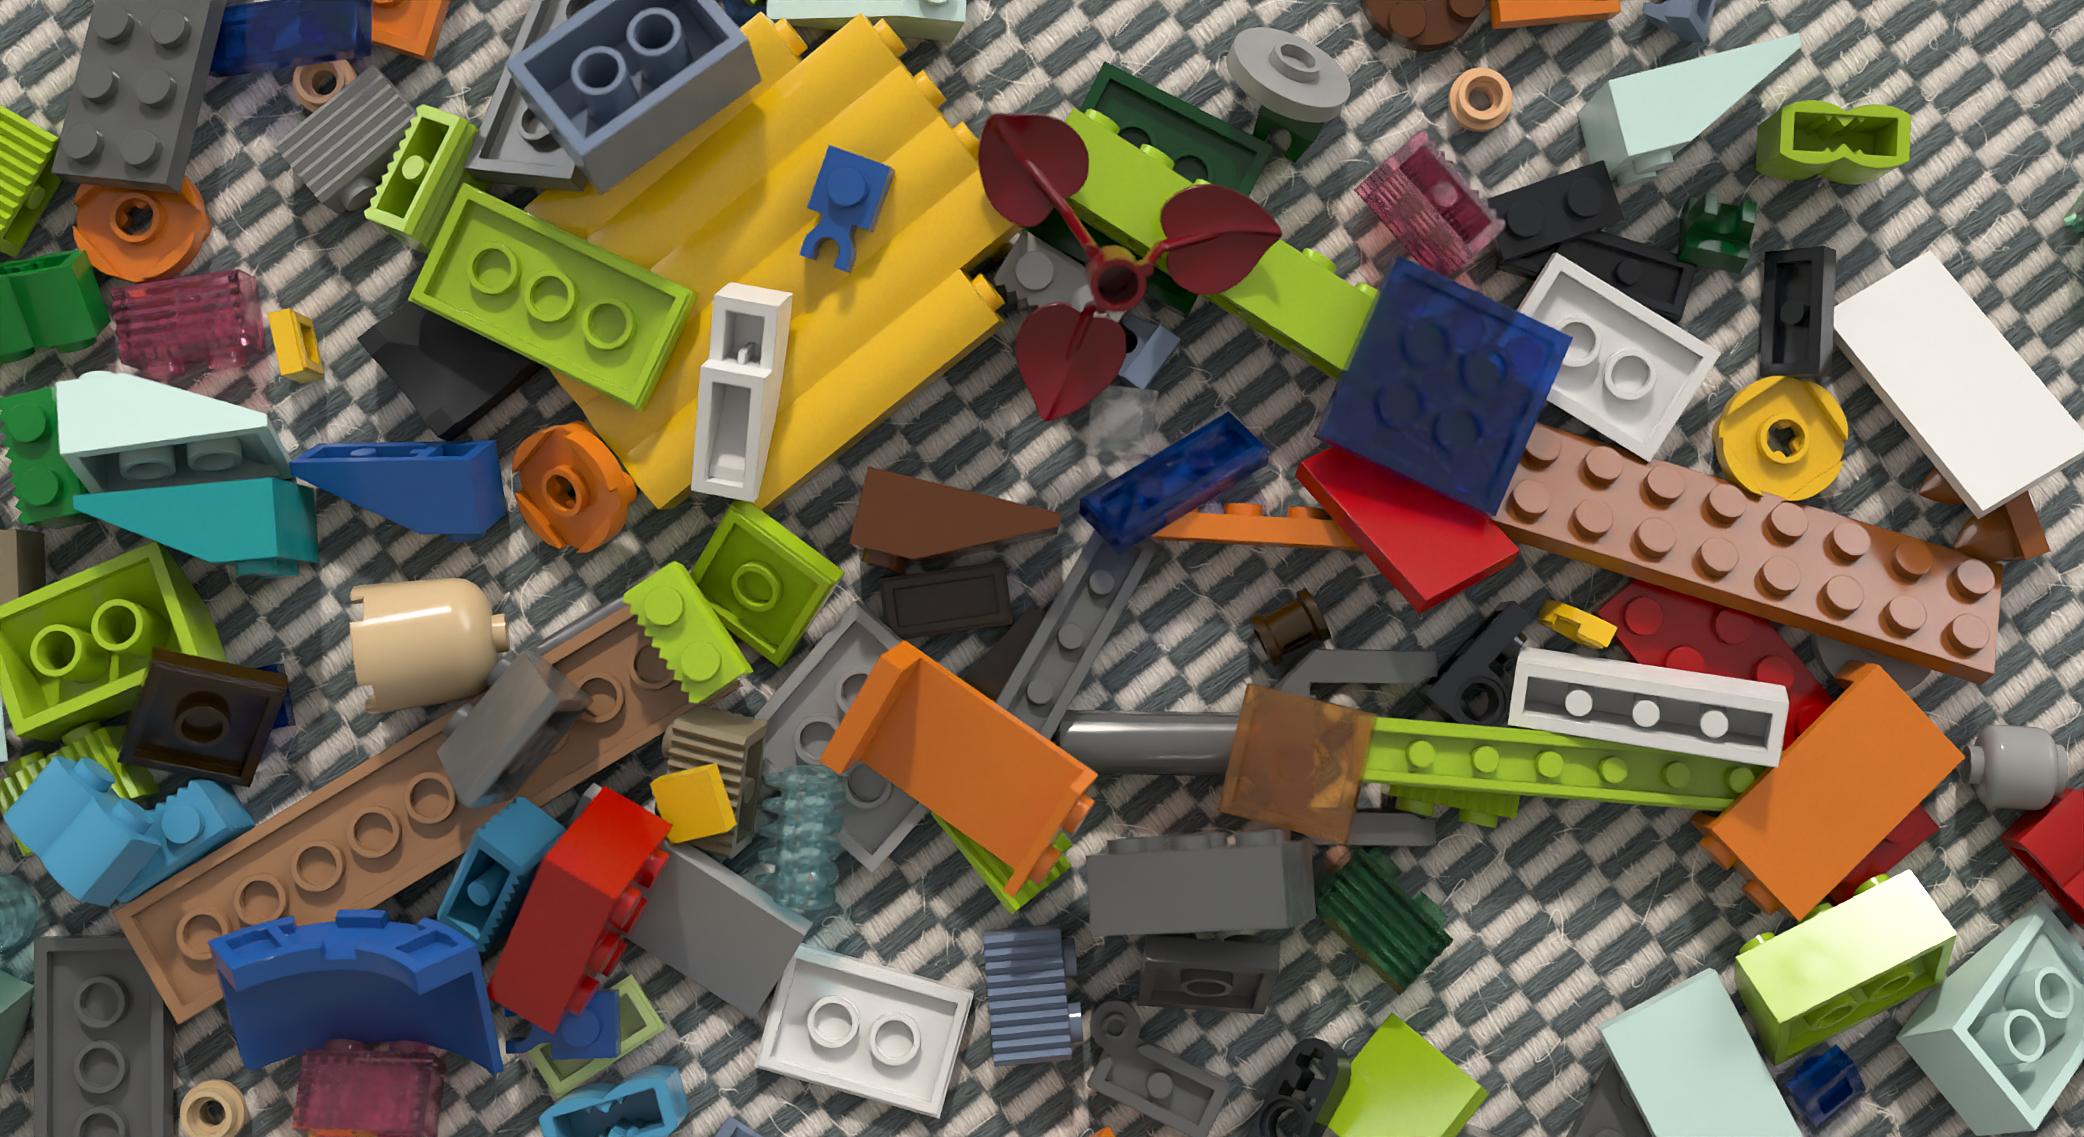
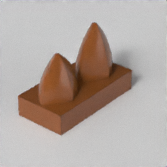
(2002, 535)

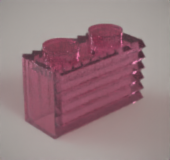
(1430, 206)
(189, 322)
(369, 1091)

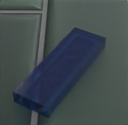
(290, 35)
(1173, 482)

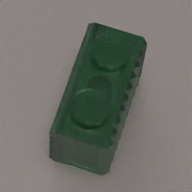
(1379, 919)

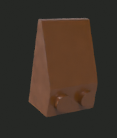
(932, 522)

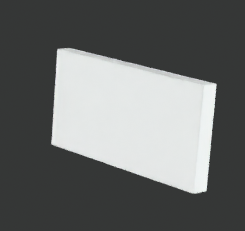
(1956, 384)

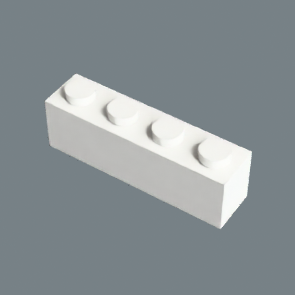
(1649, 706)

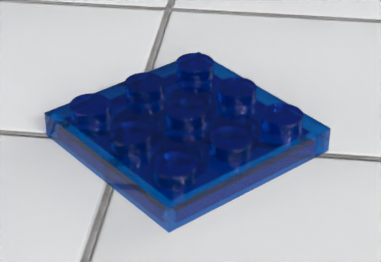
(1443, 386)

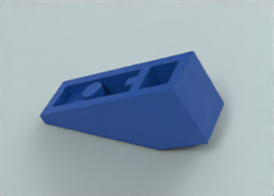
(416, 484)

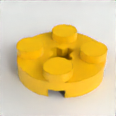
(1785, 402)

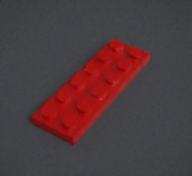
(1713, 639)

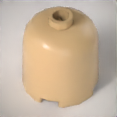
(424, 642)

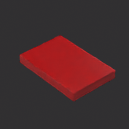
(1408, 532)

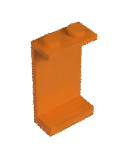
(964, 761)
(1830, 795)

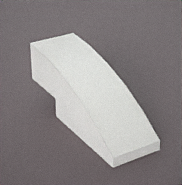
(740, 390)

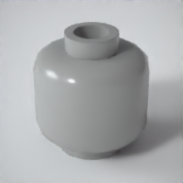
(2015, 767)

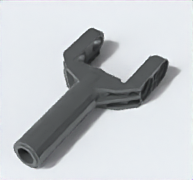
(1203, 741)

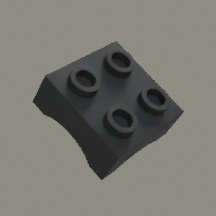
(445, 368)

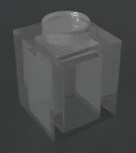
(1122, 424)

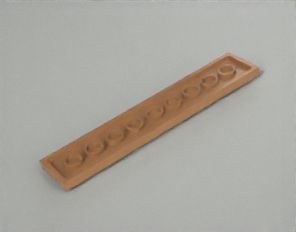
(390, 820)

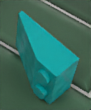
(250, 524)

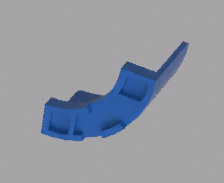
(355, 982)

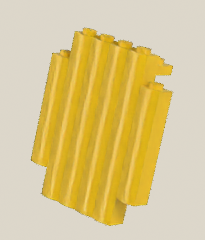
(736, 211)

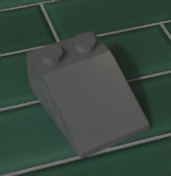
(510, 729)

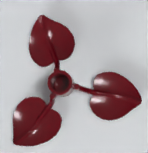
(1070, 354)

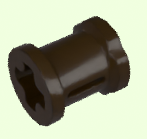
(1290, 627)

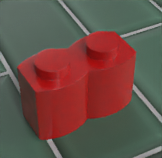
(2052, 849)

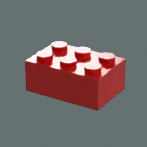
(578, 910)

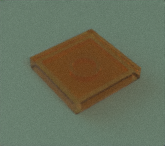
(1297, 762)

